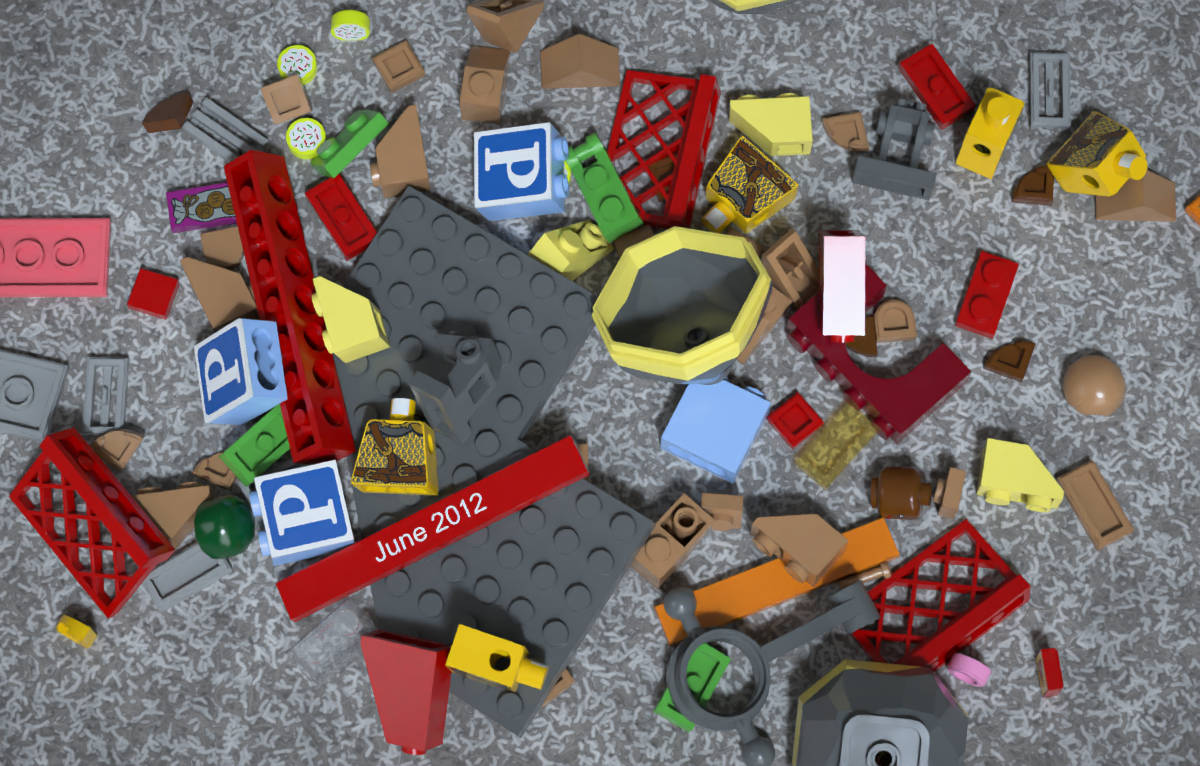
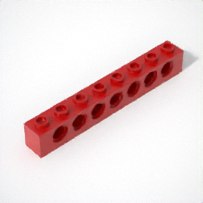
(283, 294)

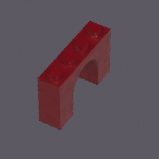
(893, 403)

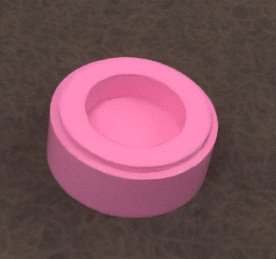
(968, 670)

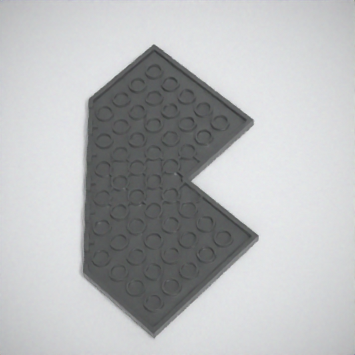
(543, 568)

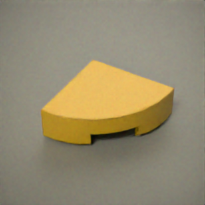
(79, 633)

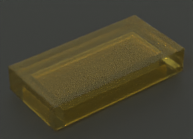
(836, 447)

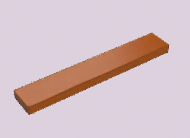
(772, 585)

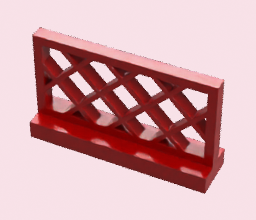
(691, 147)
(105, 502)
(964, 626)

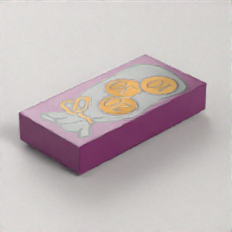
(200, 208)

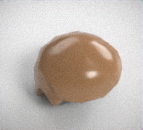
(1094, 386)

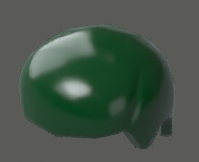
(224, 526)

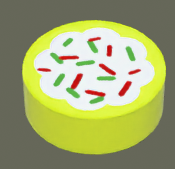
(350, 25)
(297, 60)
(305, 138)

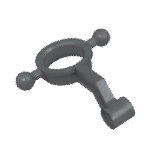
(850, 608)

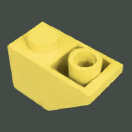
(775, 124)
(571, 249)
(351, 321)
(1016, 474)

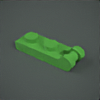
(603, 189)

